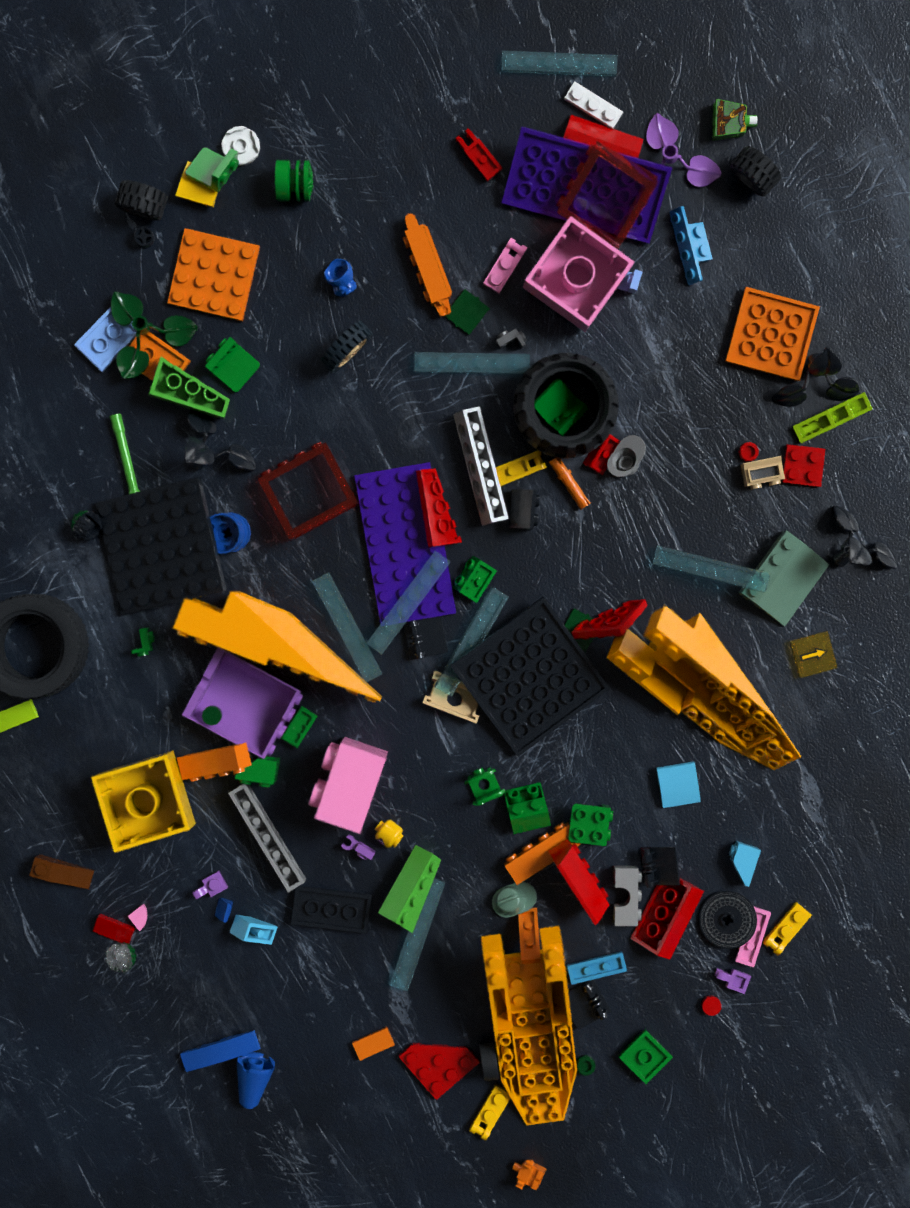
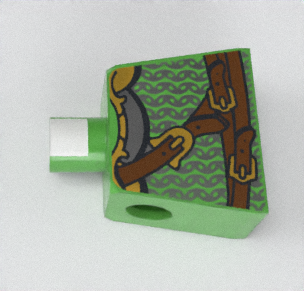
(730, 120)

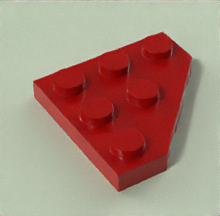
(611, 622)
(438, 1065)

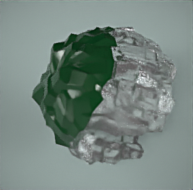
(120, 957)

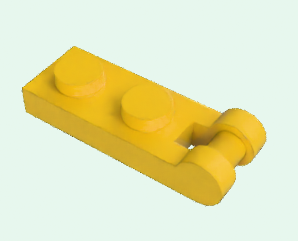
(519, 468)
(787, 928)
(490, 1112)

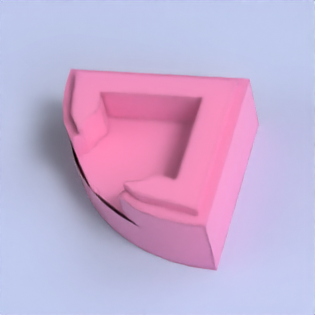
(139, 917)

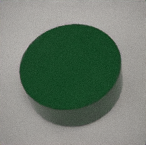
(212, 715)
(585, 1065)

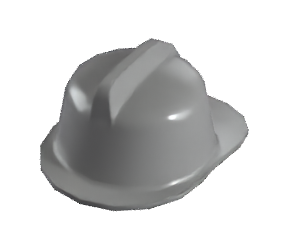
(626, 456)

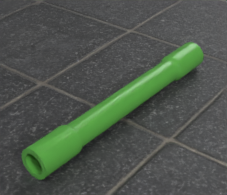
(119, 431)

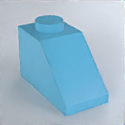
(744, 859)
(253, 930)

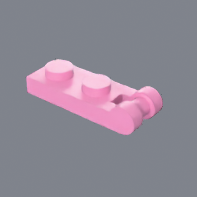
(504, 266)

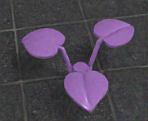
(664, 134)

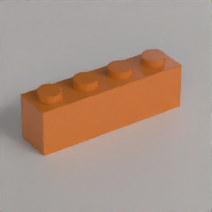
(214, 762)
(536, 856)

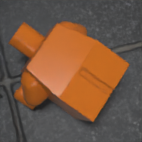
(529, 1174)

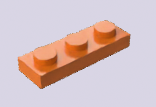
(529, 937)

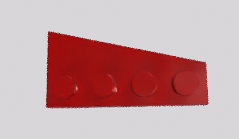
(437, 520)

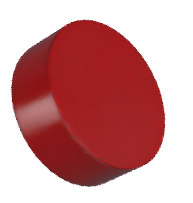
(748, 451)
(711, 1005)

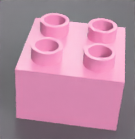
(578, 274)
(351, 783)

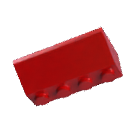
(590, 132)
(580, 880)
(667, 917)

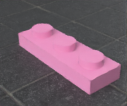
(748, 952)

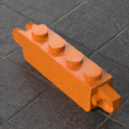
(429, 265)

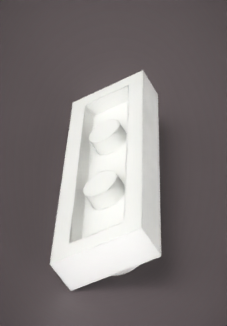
(593, 105)

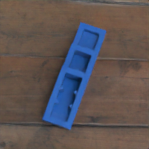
(220, 1051)

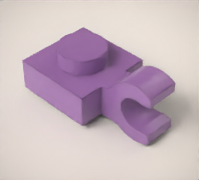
(363, 850)
(212, 884)
(735, 979)

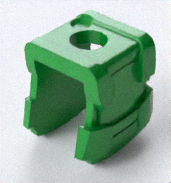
(492, 792)

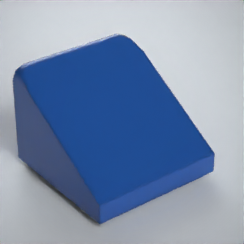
(223, 909)

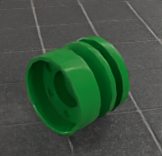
(293, 180)

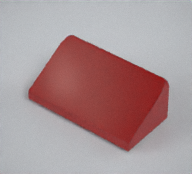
(598, 458)
(113, 929)

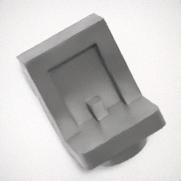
(507, 337)

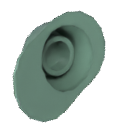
(514, 899)

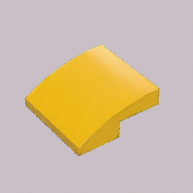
(194, 191)

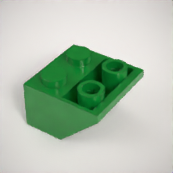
(261, 771)
(527, 808)

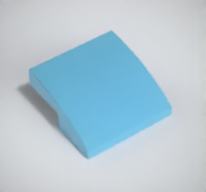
(678, 784)

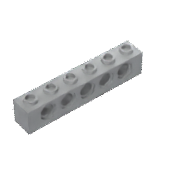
(480, 466)
(267, 836)

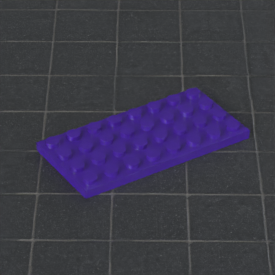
(548, 162)
(399, 541)

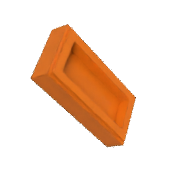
(373, 1043)

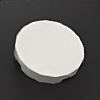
(243, 141)

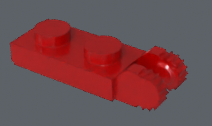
(480, 156)

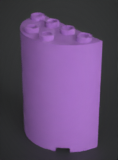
(250, 702)

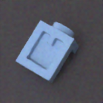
(631, 282)

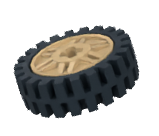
(346, 346)

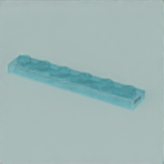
(559, 63)
(471, 363)
(711, 569)
(408, 602)
(347, 627)
(473, 636)
(415, 941)

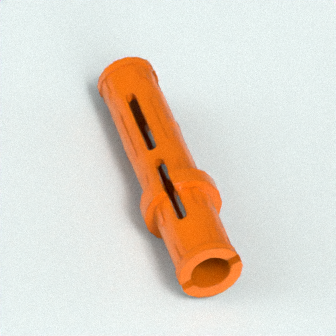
(569, 482)

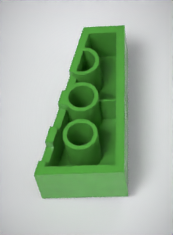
(182, 389)
(411, 889)

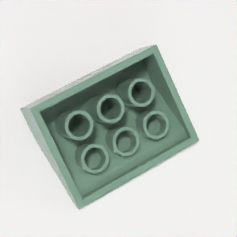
(793, 574)

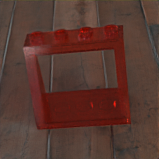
(634, 170)
(322, 518)

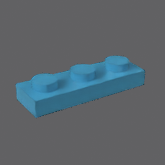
(596, 967)

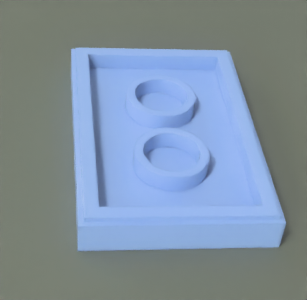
(105, 340)

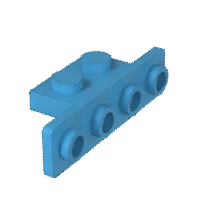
(691, 243)

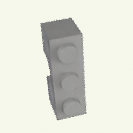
(627, 912)

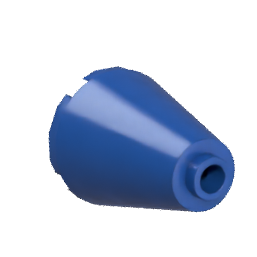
(253, 1076)

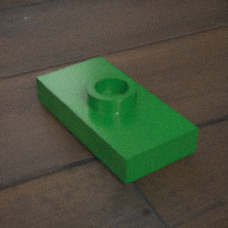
(299, 726)

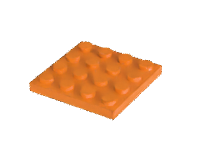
(213, 274)
(772, 334)

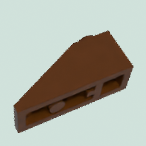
(61, 872)

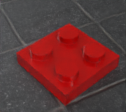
(803, 465)

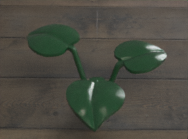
(128, 309)

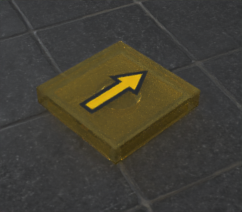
(813, 654)

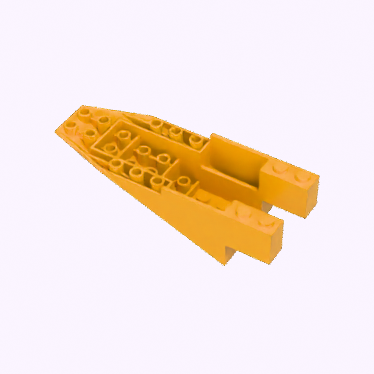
(265, 635)
(697, 675)
(532, 1027)

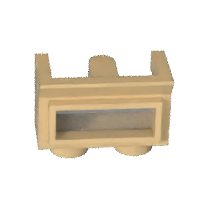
(762, 471)

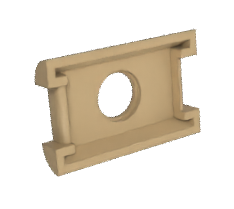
(438, 700)

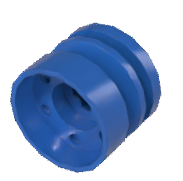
(238, 527)

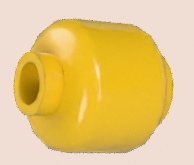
(388, 833)

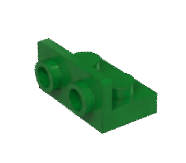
(474, 578)

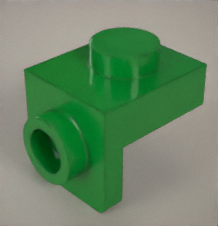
(147, 638)

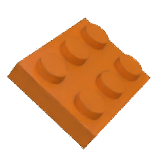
(157, 348)

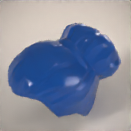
(340, 276)

